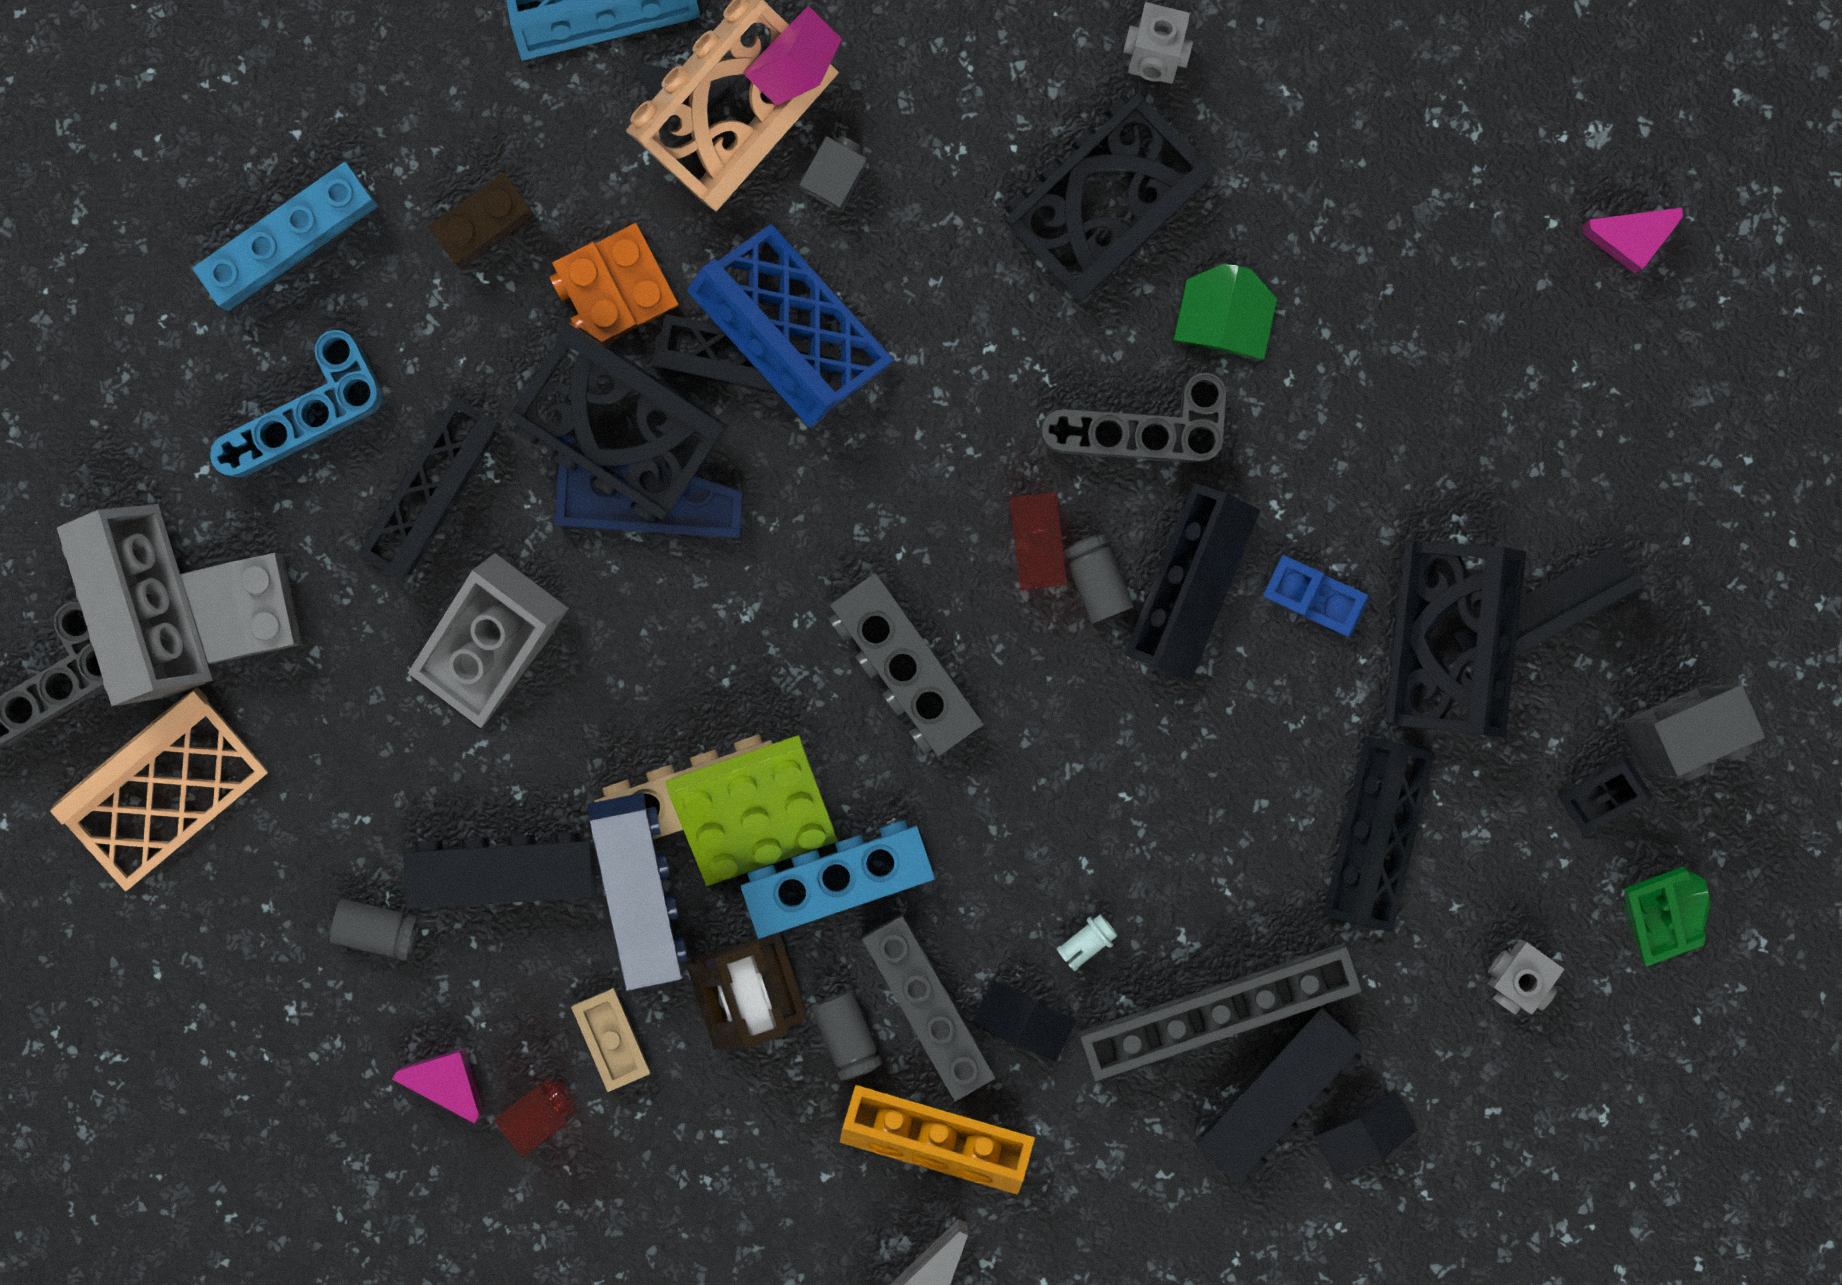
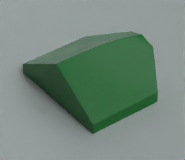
(1227, 312)
(1667, 914)

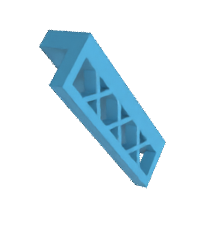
(577, 23)

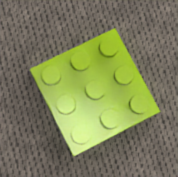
(751, 810)

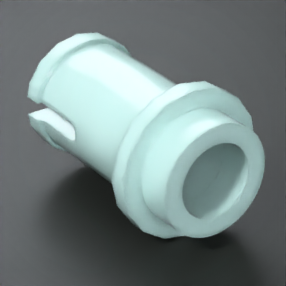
(1087, 942)

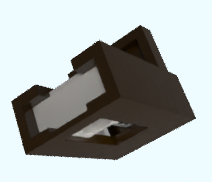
(747, 993)

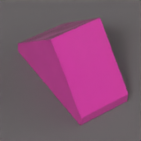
(795, 58)
(1633, 237)
(445, 1081)

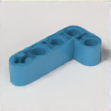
(294, 414)

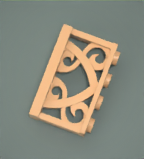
(752, 142)

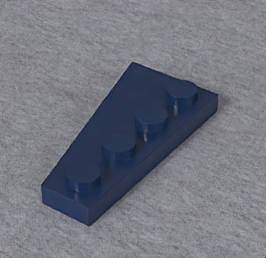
(702, 510)

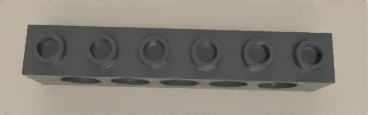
(1219, 1012)

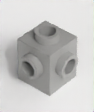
(1158, 43)
(1541, 977)

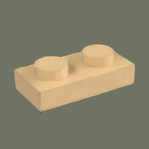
(611, 1039)

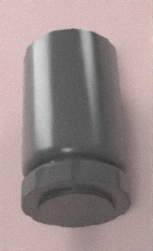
(1097, 578)
(374, 929)
(847, 1035)

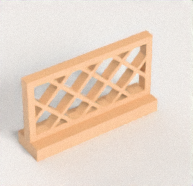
(134, 757)

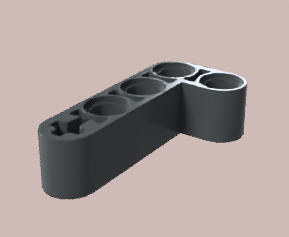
(1132, 425)
(40, 687)

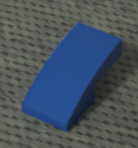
(1316, 596)

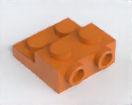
(613, 285)

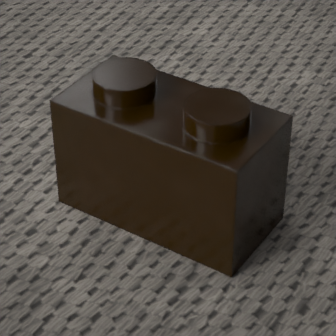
(482, 221)

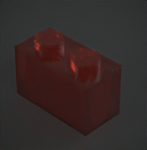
(1037, 541)
(536, 1115)

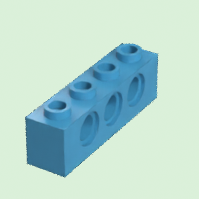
(285, 237)
(773, 915)

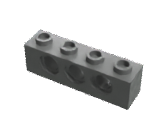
(873, 599)
(928, 1007)

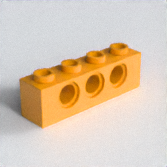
(937, 1139)

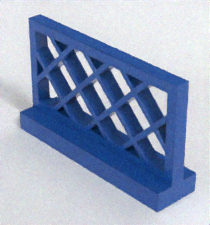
(767, 340)

